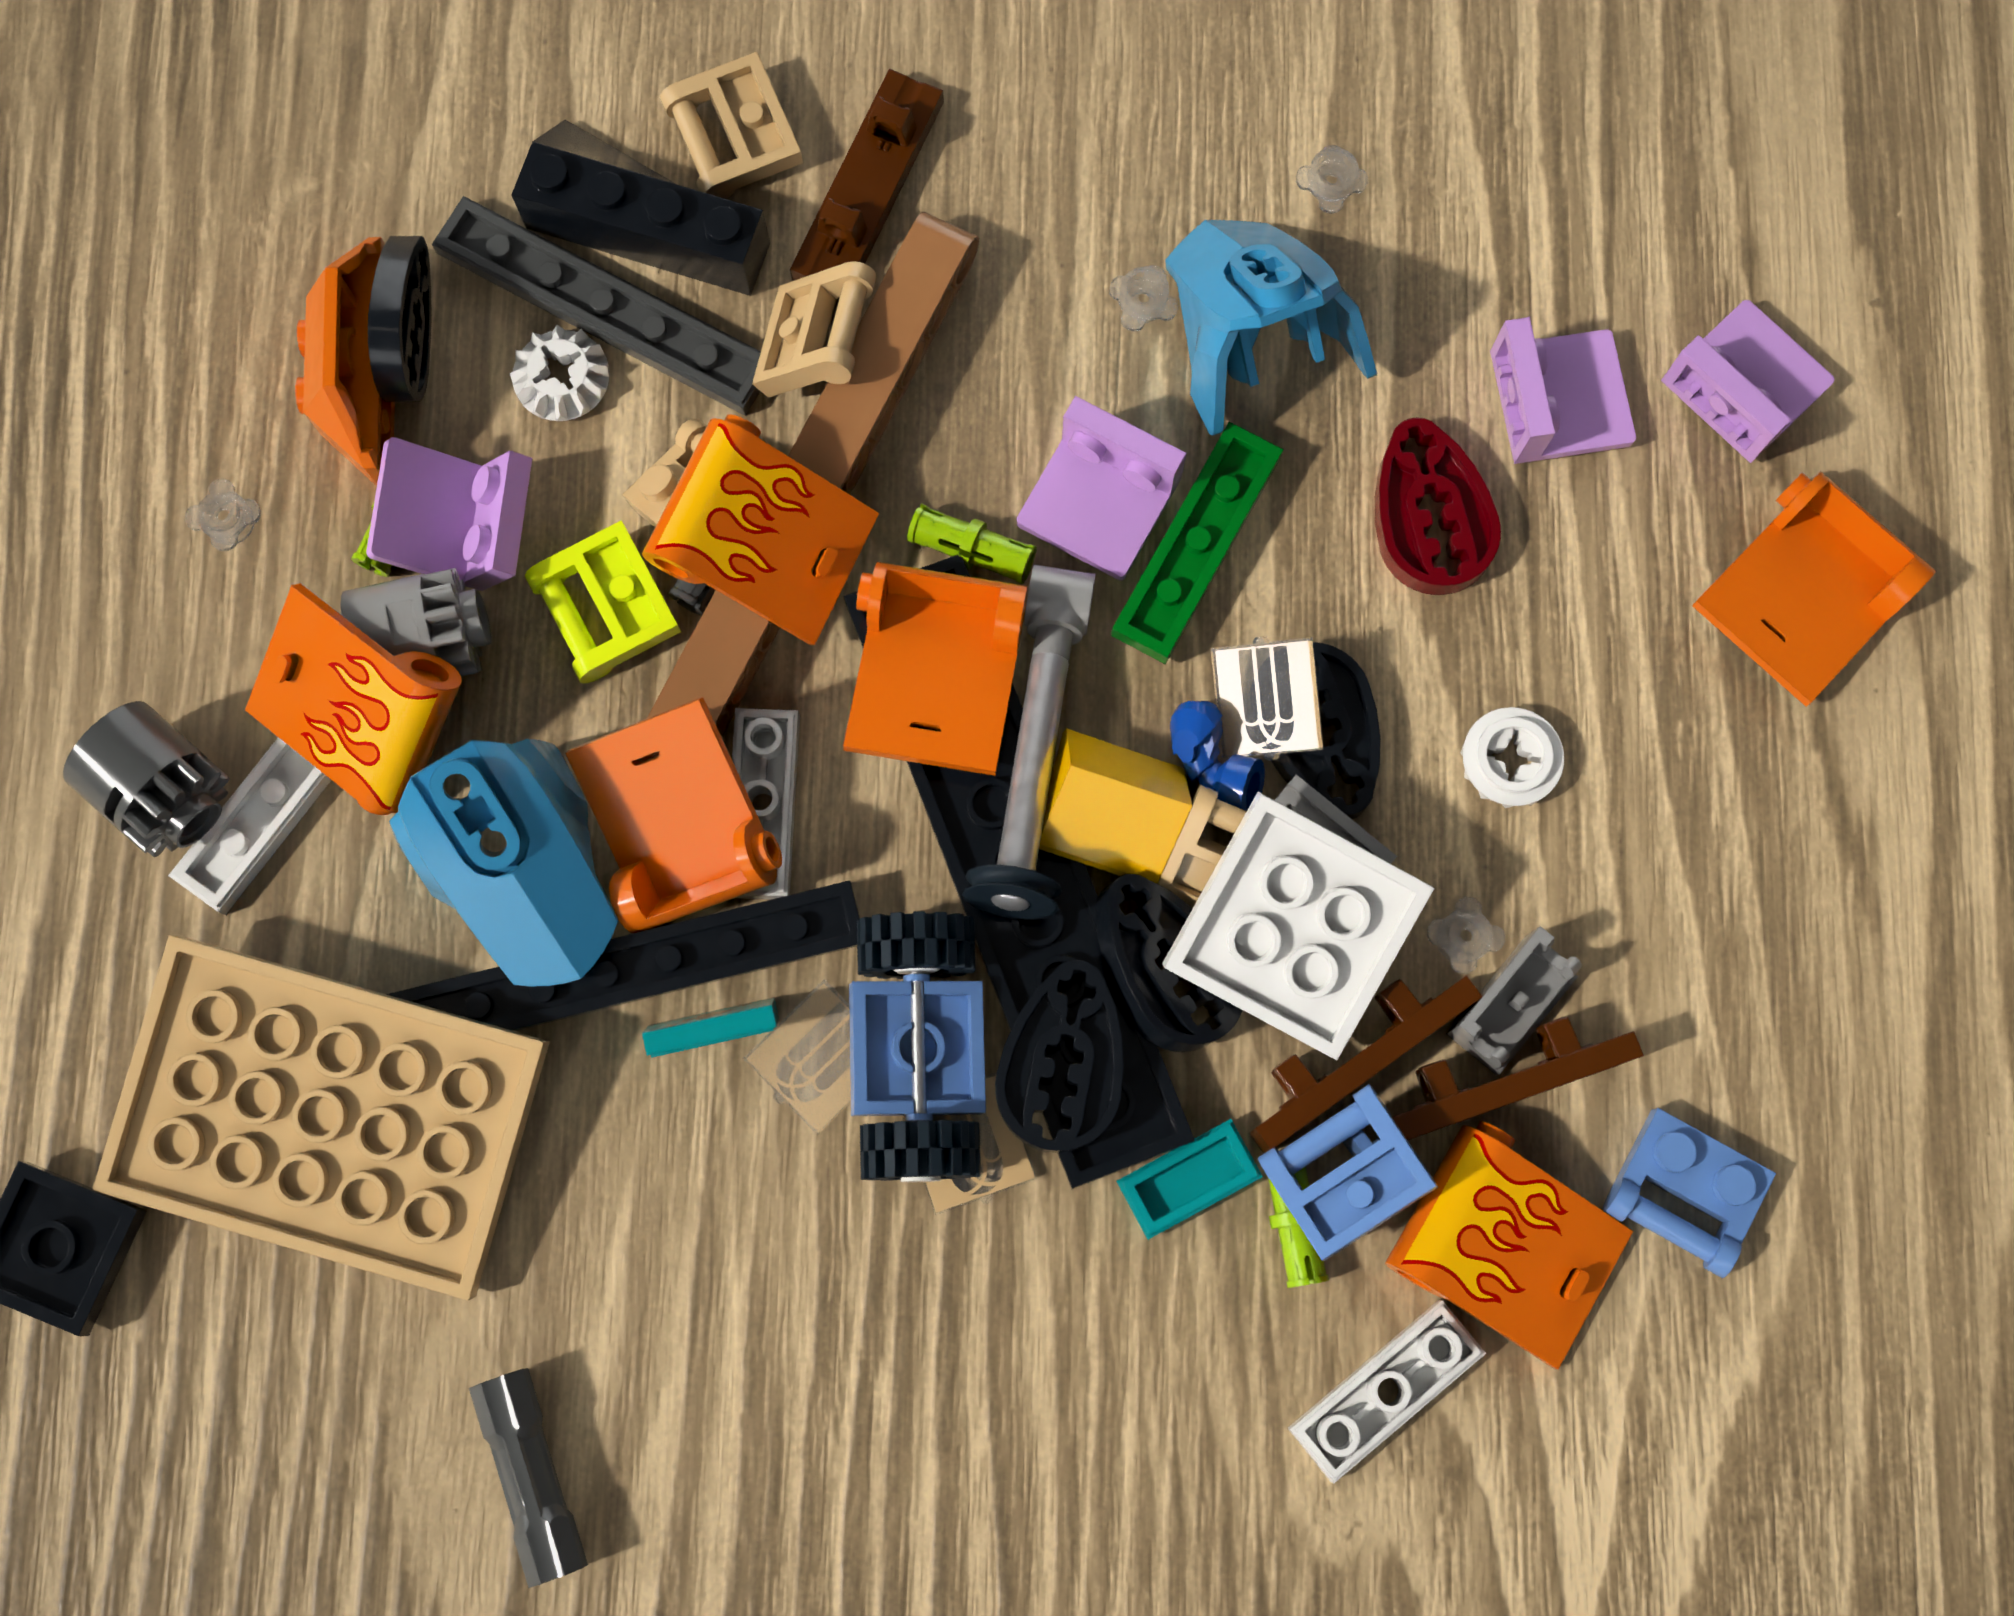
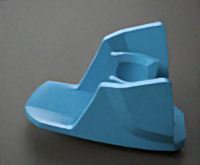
(1246, 278)
(536, 898)

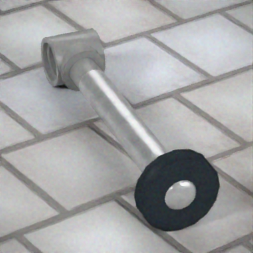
(1056, 619)

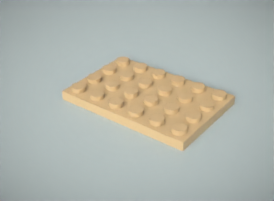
(321, 1116)

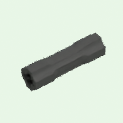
(541, 1522)

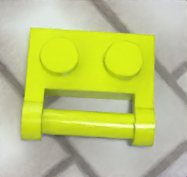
(619, 589)

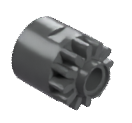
(146, 779)

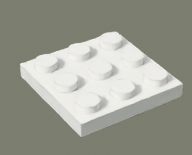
(1297, 926)

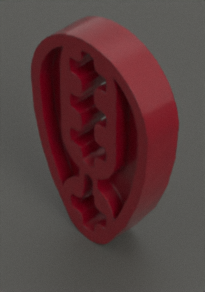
(1467, 511)

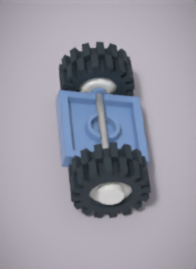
(917, 1047)

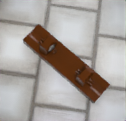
(870, 175)
(1410, 1026)
(1563, 1064)

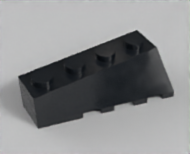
(614, 204)

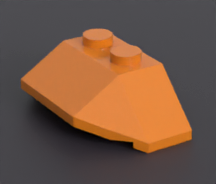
(338, 377)

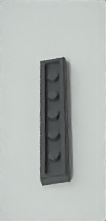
(600, 304)

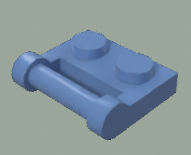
(1698, 1173)
(1360, 1191)

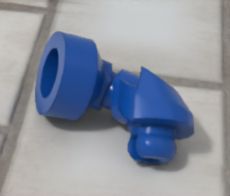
(1195, 739)

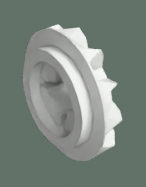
(551, 398)
(1534, 741)

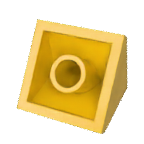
(1113, 807)

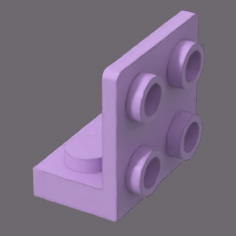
(1747, 379)
(1560, 393)
(1102, 489)
(449, 513)

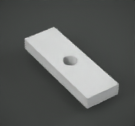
(767, 764)
(1355, 1420)

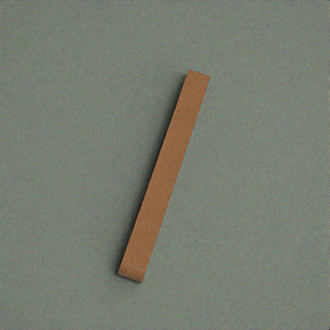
(835, 445)

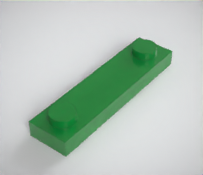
(1196, 543)

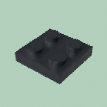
(61, 1247)

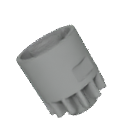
(423, 615)

